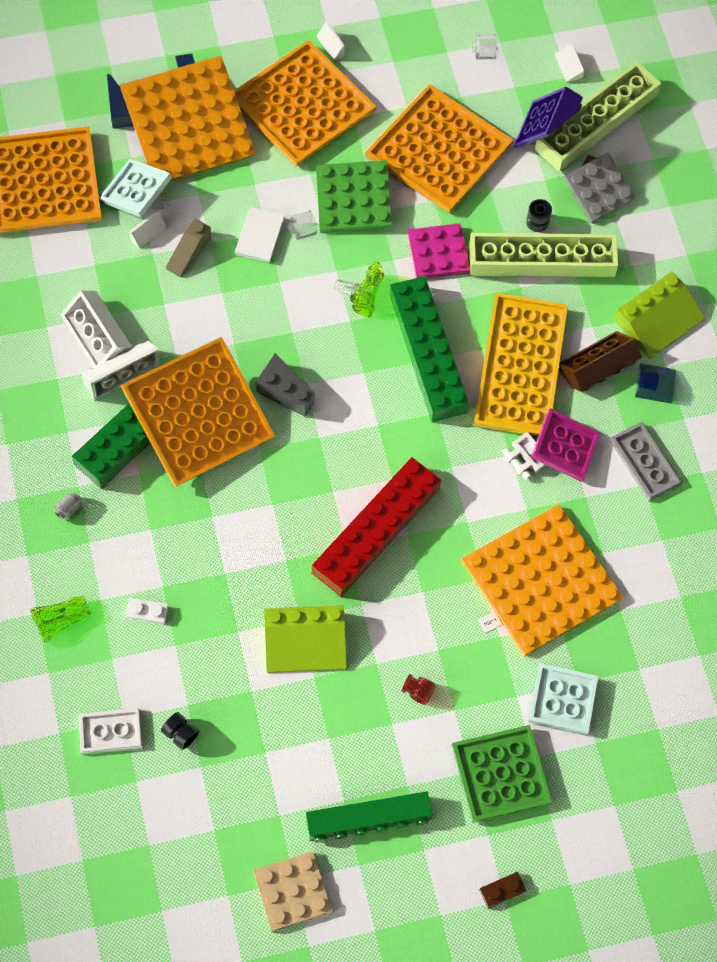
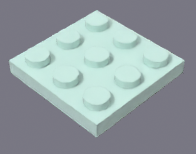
(135, 188)
(563, 699)

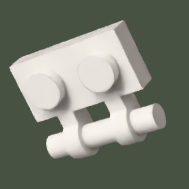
(523, 446)

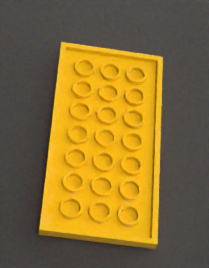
(520, 364)

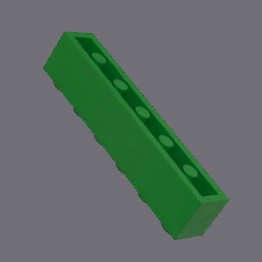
(369, 816)

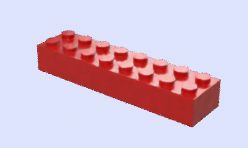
(376, 527)

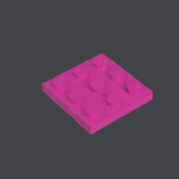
(438, 251)
(565, 445)

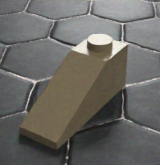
(189, 247)

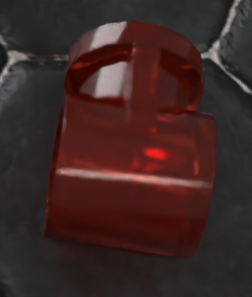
(419, 689)

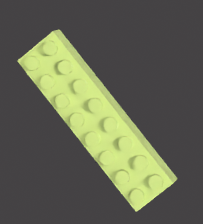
(599, 116)
(543, 255)

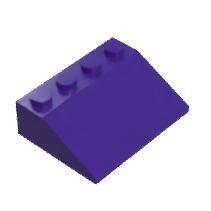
(548, 114)

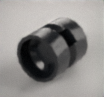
(539, 215)
(182, 733)

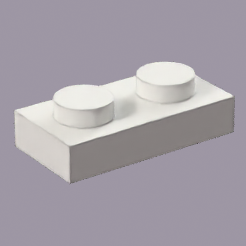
(146, 611)

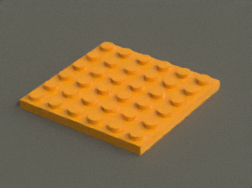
(303, 102)
(188, 119)
(439, 148)
(47, 180)
(197, 411)
(542, 579)

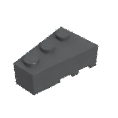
(285, 387)

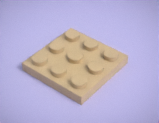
(292, 891)

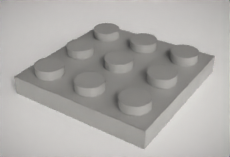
(599, 187)

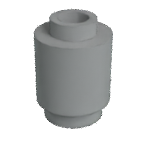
(68, 505)

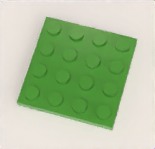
(353, 196)
(501, 773)

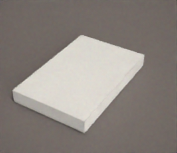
(259, 235)
(110, 731)

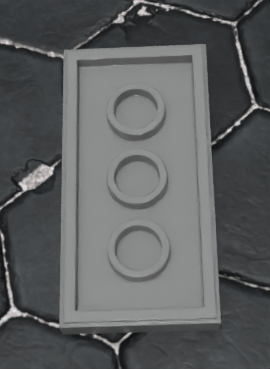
(645, 461)

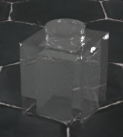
(485, 46)
(303, 225)

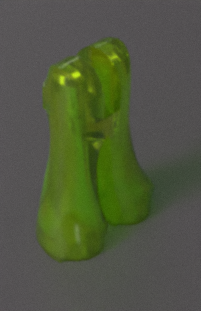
(365, 293)
(51, 627)

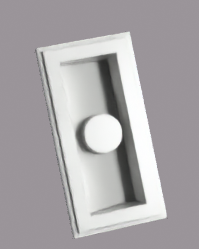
(331, 41)
(569, 63)
(147, 229)

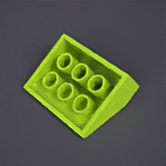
(659, 315)
(305, 639)

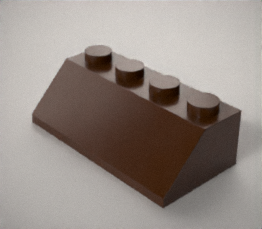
(600, 361)

